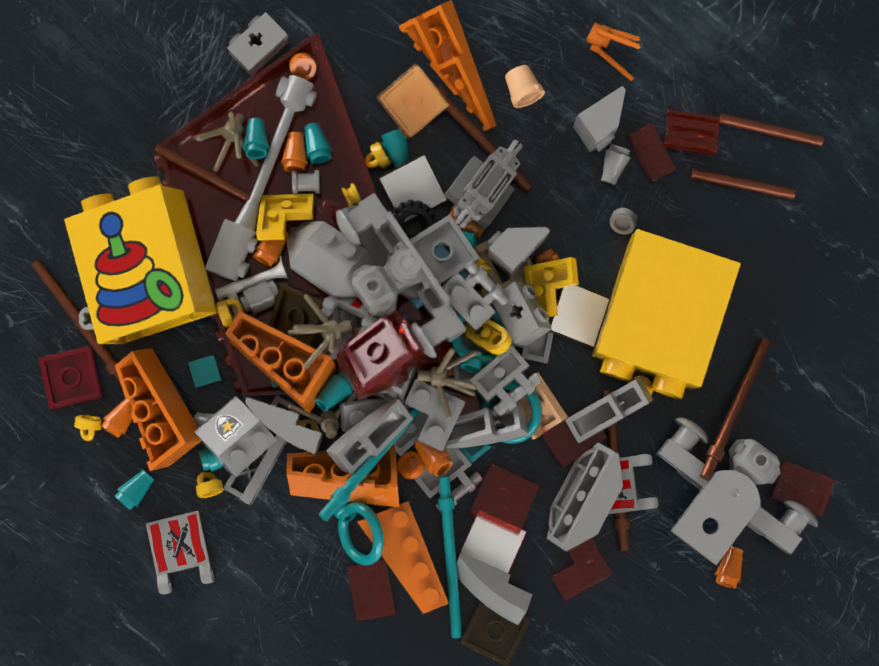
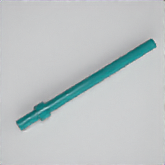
(342, 495)
(446, 504)

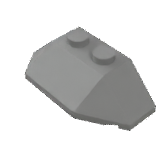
(326, 258)
(585, 497)

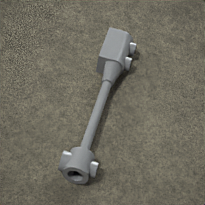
(239, 236)

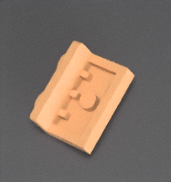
(551, 410)

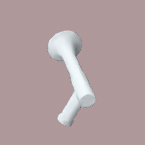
(231, 290)

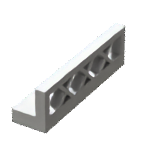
(264, 468)

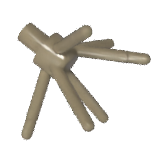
(232, 133)
(330, 331)
(439, 378)
(328, 419)

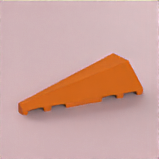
(445, 45)

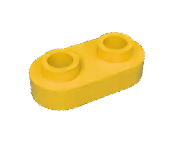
(492, 337)

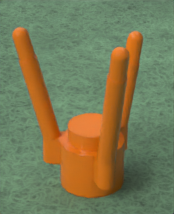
(602, 35)

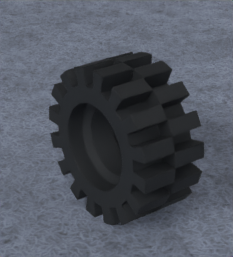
(414, 208)

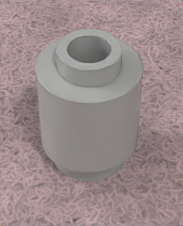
(259, 297)

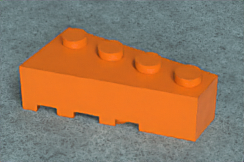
(282, 359)
(157, 408)
(320, 476)
(409, 556)

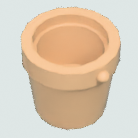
(523, 86)

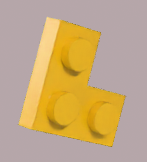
(278, 209)
(550, 276)

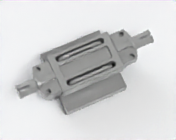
(484, 187)

